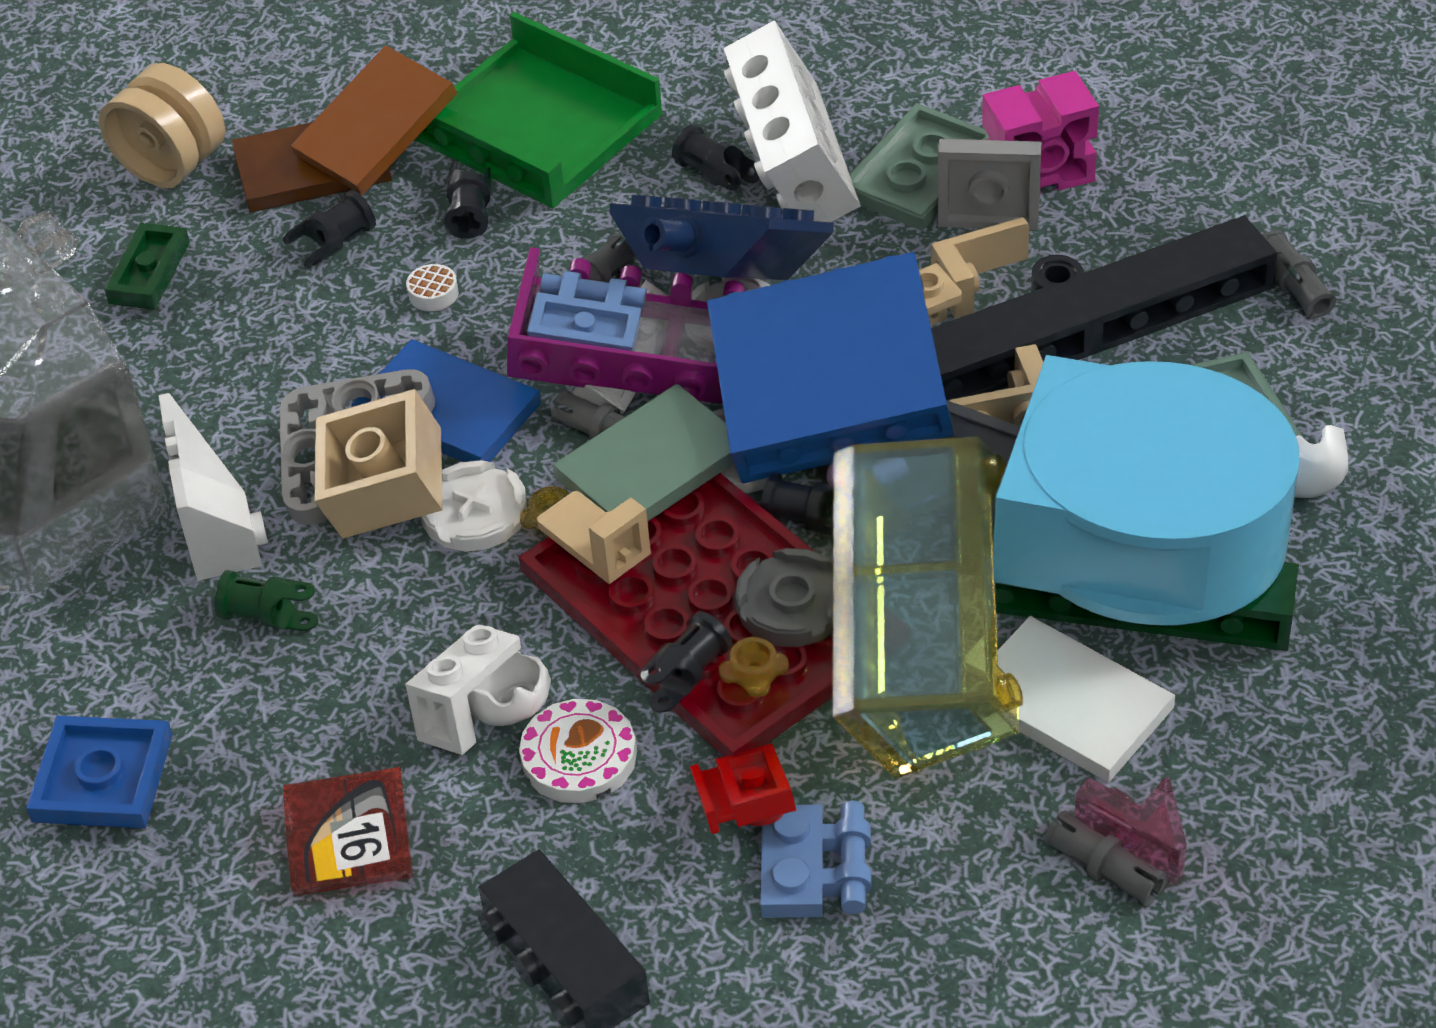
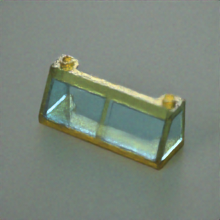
(918, 602)

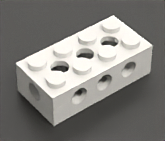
(788, 125)

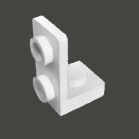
(441, 688)

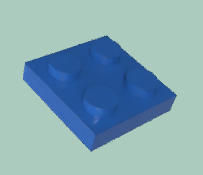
(100, 772)

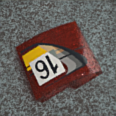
(347, 831)

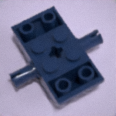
(719, 237)

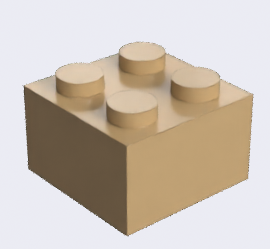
(378, 464)

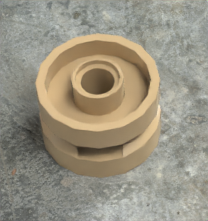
(162, 125)

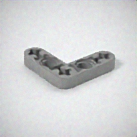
(323, 400)

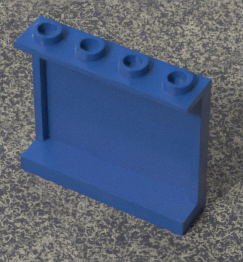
(827, 366)

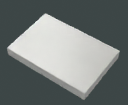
(1080, 699)

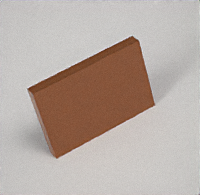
(374, 119)

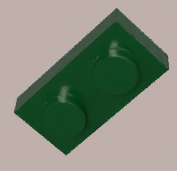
(147, 266)

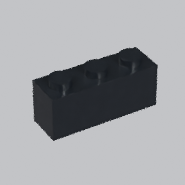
(562, 945)

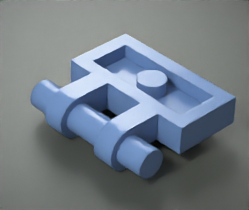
(587, 311)
(793, 862)

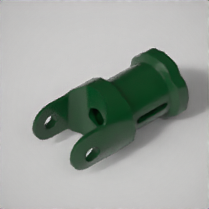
(264, 600)

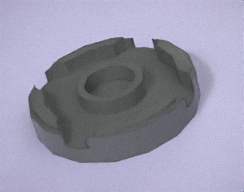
(787, 597)

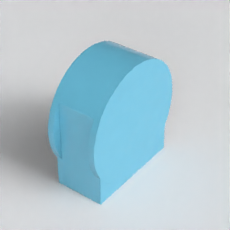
(1146, 491)

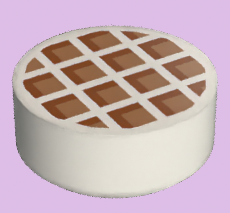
(432, 287)

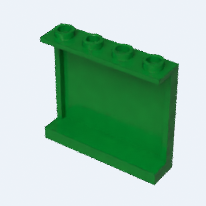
(544, 112)

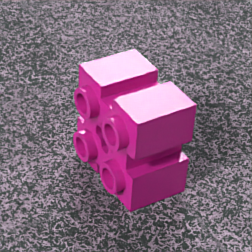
(1057, 115)

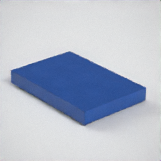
(472, 404)

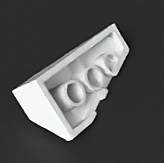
(209, 501)

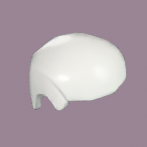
(1321, 464)
(511, 691)

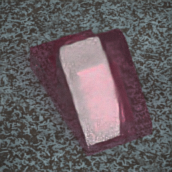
(1147, 830)

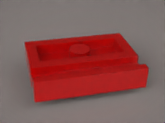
(744, 789)

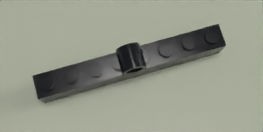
(1096, 310)

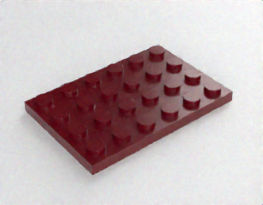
(693, 567)

